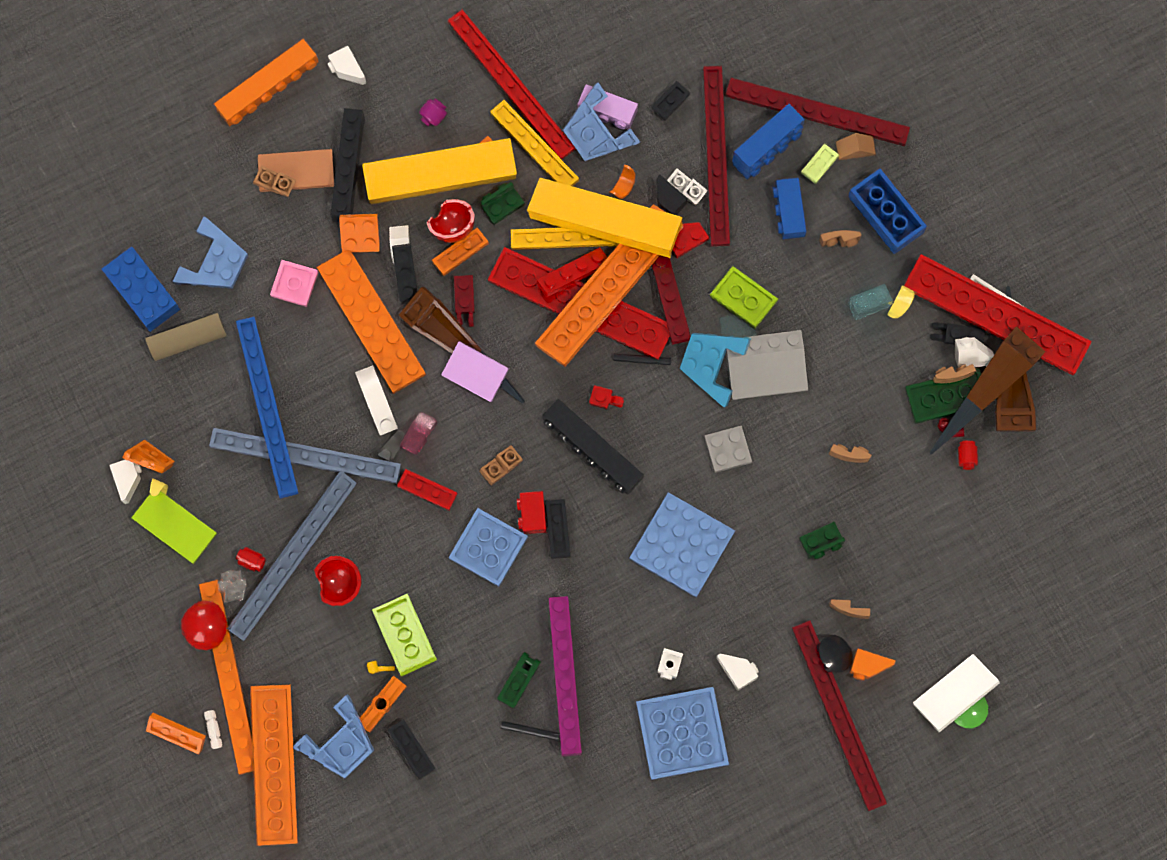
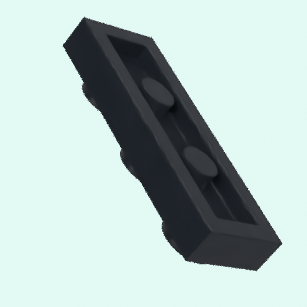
(404, 271)
(558, 529)
(411, 749)

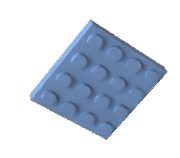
(682, 544)
(682, 733)

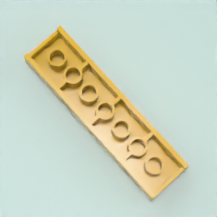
(439, 171)
(604, 217)

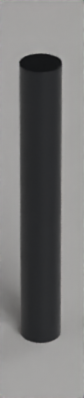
(642, 359)
(530, 730)

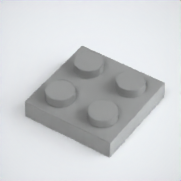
(728, 449)

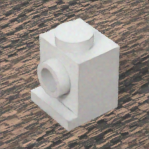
(673, 656)

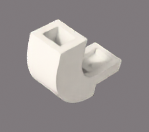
(376, 400)

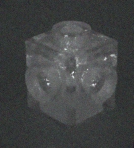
(232, 586)

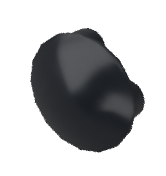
(835, 653)

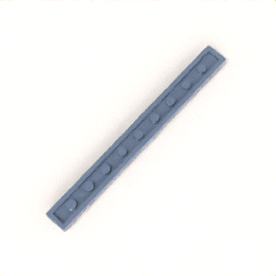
(308, 456)
(291, 556)

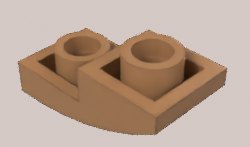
(274, 181)
(846, 238)
(949, 375)
(858, 455)
(501, 465)

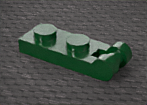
(518, 681)

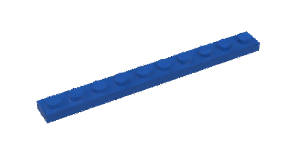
(267, 407)

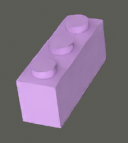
(613, 109)

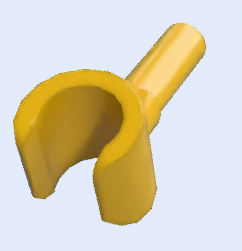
(373, 667)

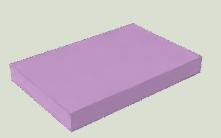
(475, 371)

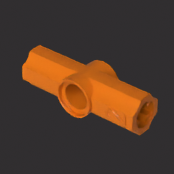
(390, 693)

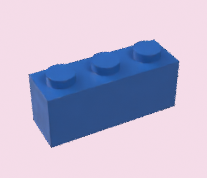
(789, 208)

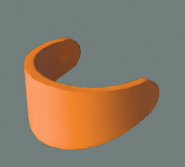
(624, 183)

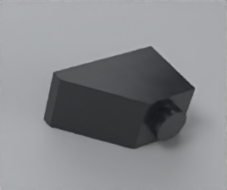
(669, 197)

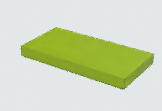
(174, 526)
(404, 635)

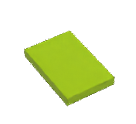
(743, 297)

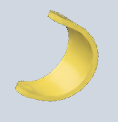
(902, 302)
(157, 486)

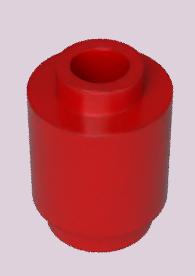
(968, 455)
(251, 559)

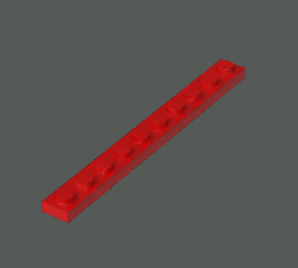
(511, 84)

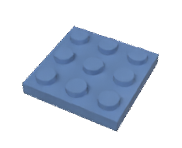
(488, 547)

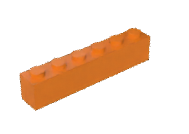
(266, 82)

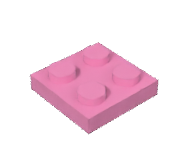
(294, 283)

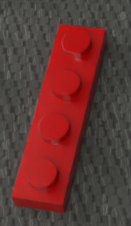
(571, 272)

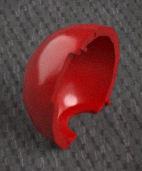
(453, 222)
(338, 580)
(204, 625)

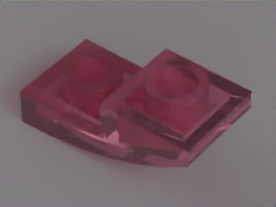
(417, 433)

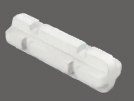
(213, 729)

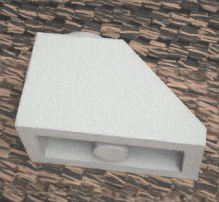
(345, 66)
(398, 236)
(972, 351)
(126, 478)
(738, 670)

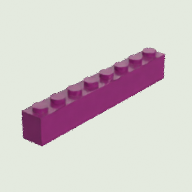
(565, 676)

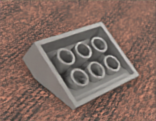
(769, 367)

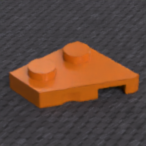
(149, 457)

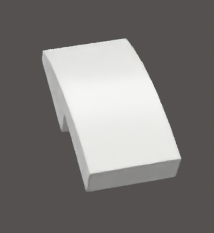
(687, 187)

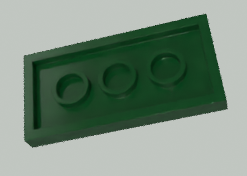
(938, 400)

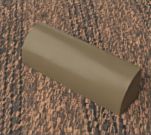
(186, 337)

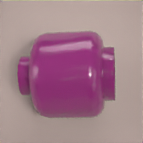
(433, 112)

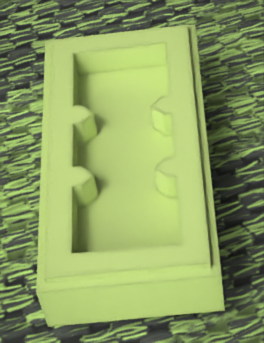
(819, 164)

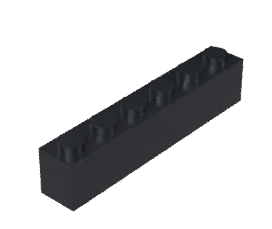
(347, 163)
(593, 447)

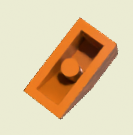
(869, 664)

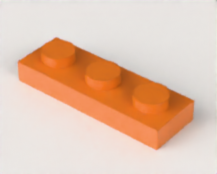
(460, 252)
(175, 733)

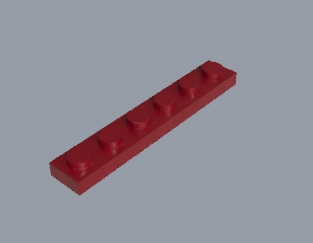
(670, 300)

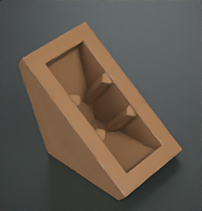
(855, 146)

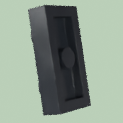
(670, 100)

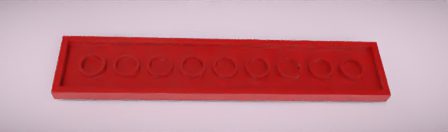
(995, 312)
(624, 324)

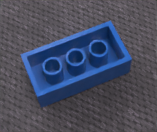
(768, 142)
(887, 211)
(141, 289)

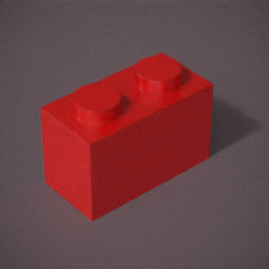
(532, 512)

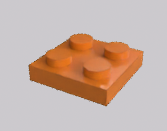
(359, 232)

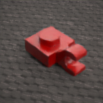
(603, 397)

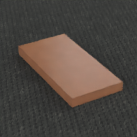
(309, 168)

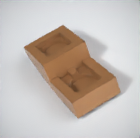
(843, 607)

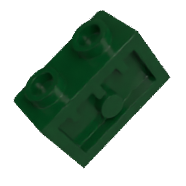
(501, 203)
(822, 540)

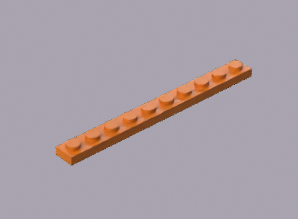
(231, 689)

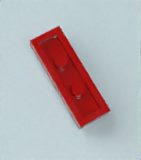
(427, 489)

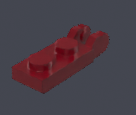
(464, 298)

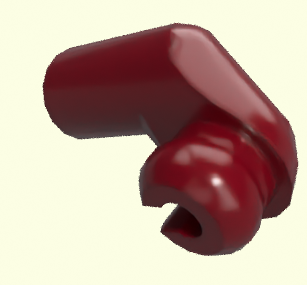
(943, 423)

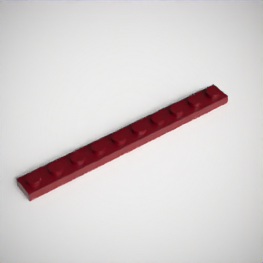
(818, 111)
(716, 156)
(840, 718)

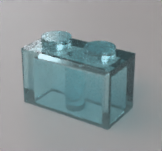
(870, 302)

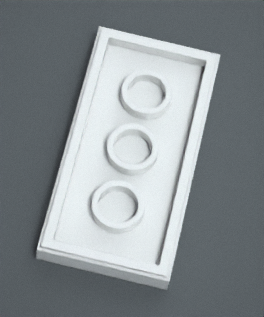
(956, 693)

